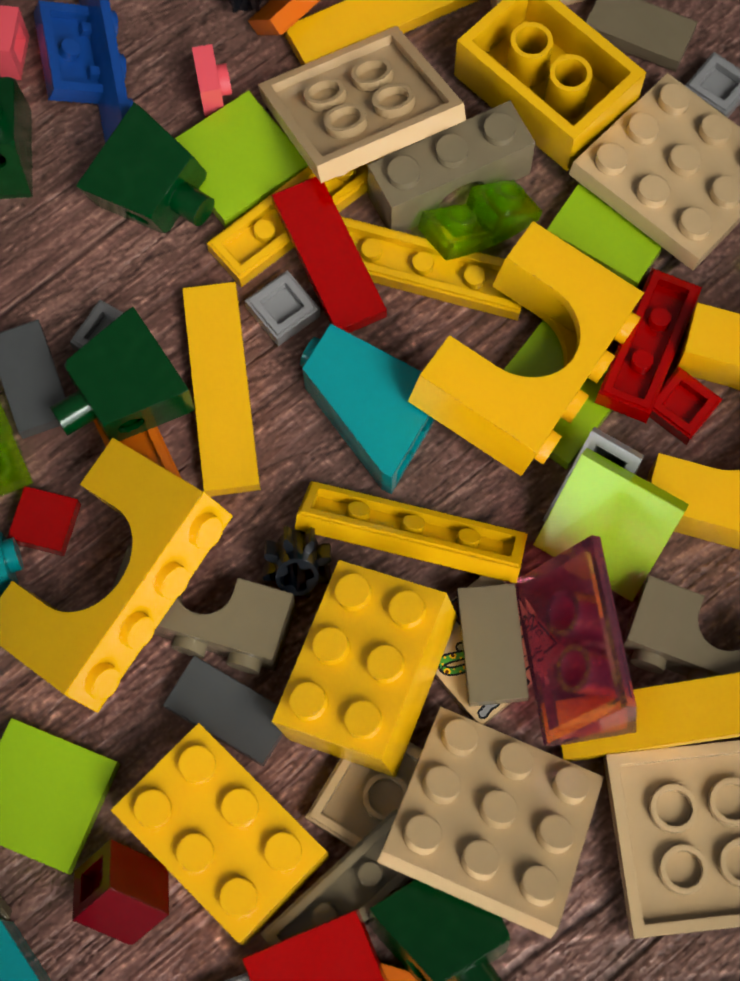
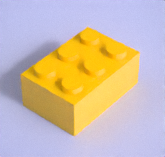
(553, 70)
(366, 667)
(220, 834)

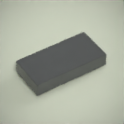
(29, 378)
(226, 710)

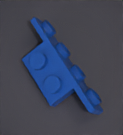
(83, 57)

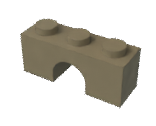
(421, 175)
(246, 630)
(667, 634)

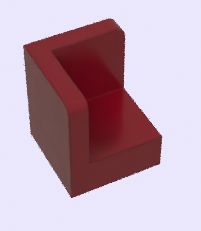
(120, 893)

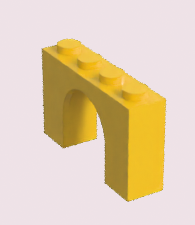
(516, 414)
(713, 495)
(171, 535)

